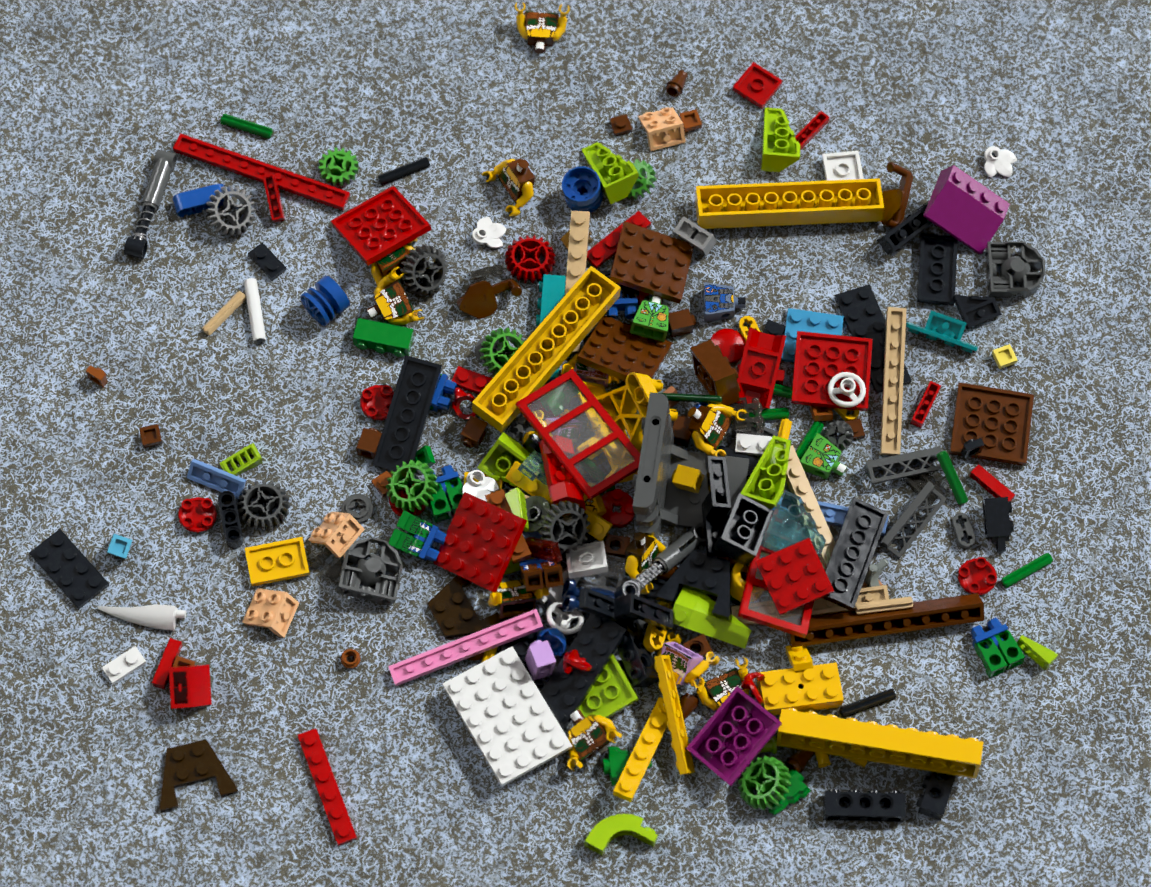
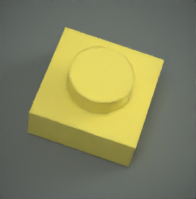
(1004, 356)

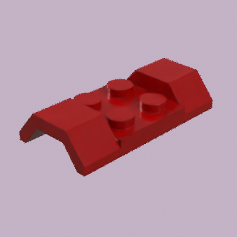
(760, 366)
(559, 482)

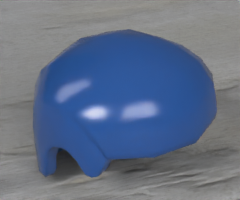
(555, 638)

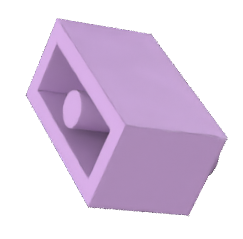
(540, 659)

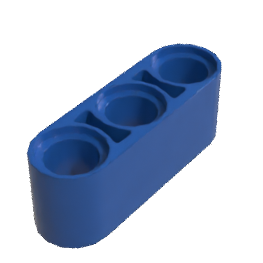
(195, 200)

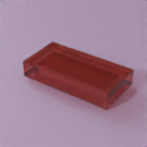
(544, 549)

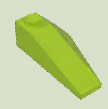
(779, 142)
(615, 174)
(501, 458)
(769, 476)
(694, 612)

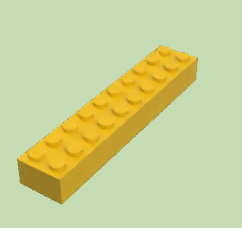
(789, 203)
(546, 348)
(880, 743)

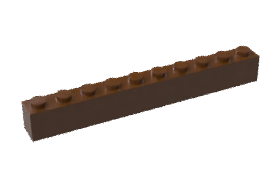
(921, 616)

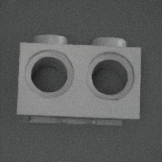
(695, 235)

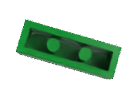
(383, 337)

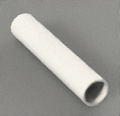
(254, 310)

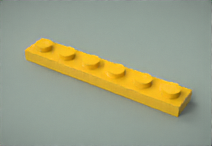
(598, 528)
(674, 714)
(642, 753)

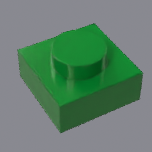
(425, 456)

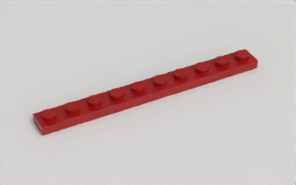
(256, 169)

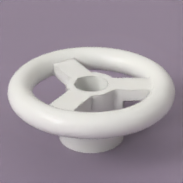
(847, 382)
(564, 619)

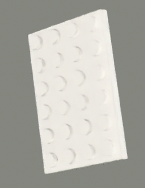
(507, 716)

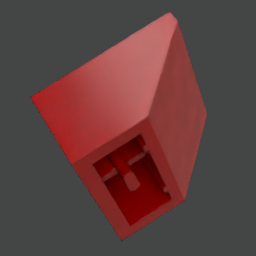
(190, 686)

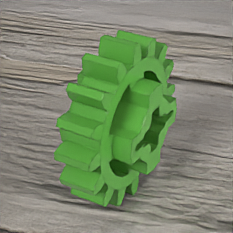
(335, 173)
(642, 185)

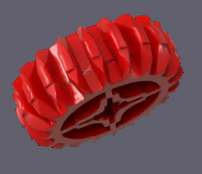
(529, 249)

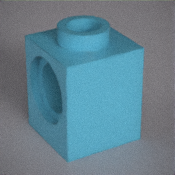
(119, 546)

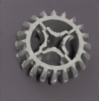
(227, 204)

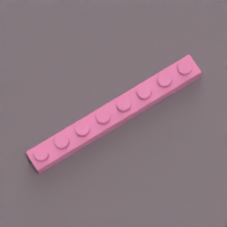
(466, 647)

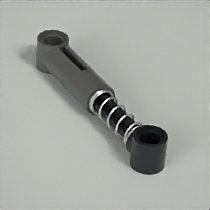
(163, 165)
(664, 561)

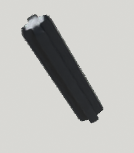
(403, 171)
(867, 703)

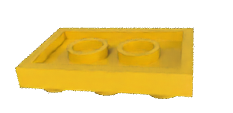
(277, 561)

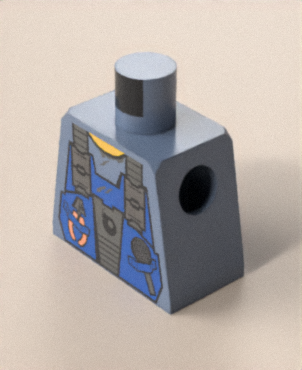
(720, 302)

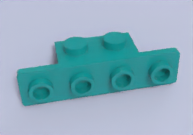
(944, 328)

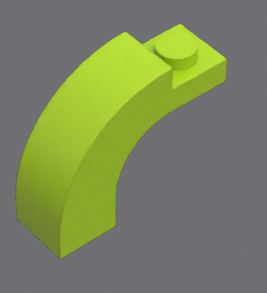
(617, 826)

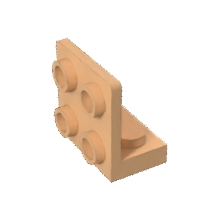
(663, 128)
(337, 532)
(271, 610)

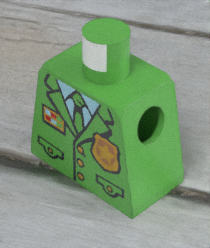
(651, 320)
(822, 458)

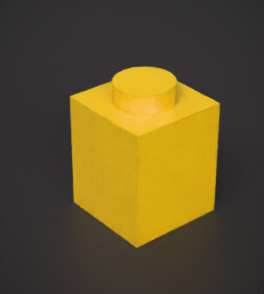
(687, 478)

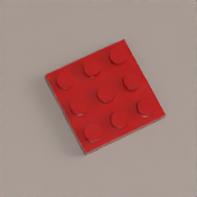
(794, 576)

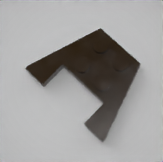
(455, 613)
(190, 765)

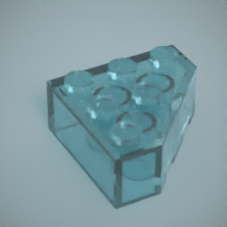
(791, 525)

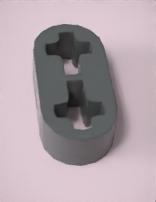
(958, 531)

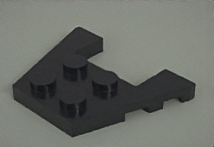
(704, 575)

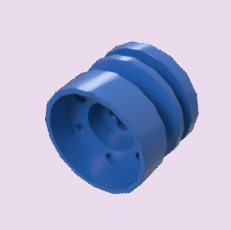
(580, 181)
(325, 300)

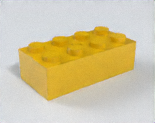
(820, 690)

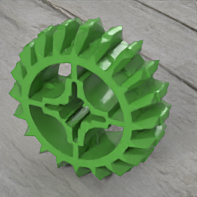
(503, 346)
(425, 487)
(769, 789)

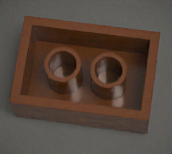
(715, 372)

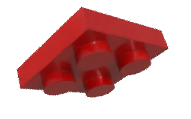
(757, 85)

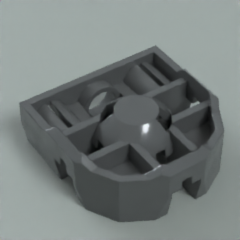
(1029, 259)
(364, 574)

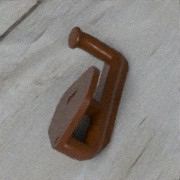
(896, 199)
(480, 297)

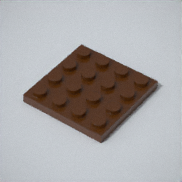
(651, 262)
(619, 352)
(997, 418)

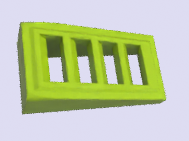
(251, 463)
(517, 504)
(1041, 655)

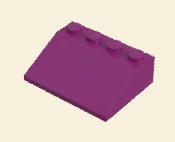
(965, 209)
(734, 736)

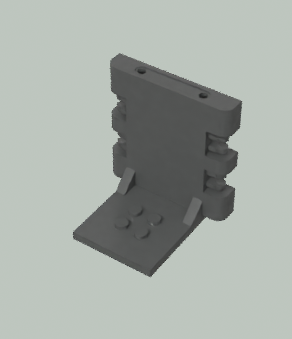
(655, 496)

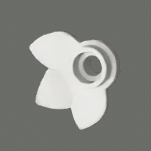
(1000, 164)
(490, 232)
(481, 488)

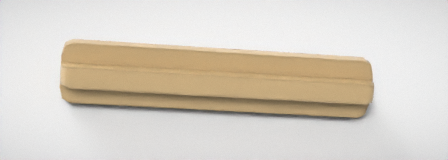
(224, 313)
(883, 605)

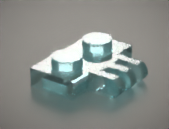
(534, 467)

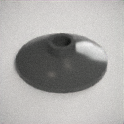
(536, 506)

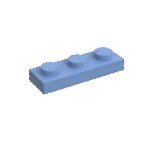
(215, 478)

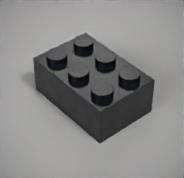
(743, 530)

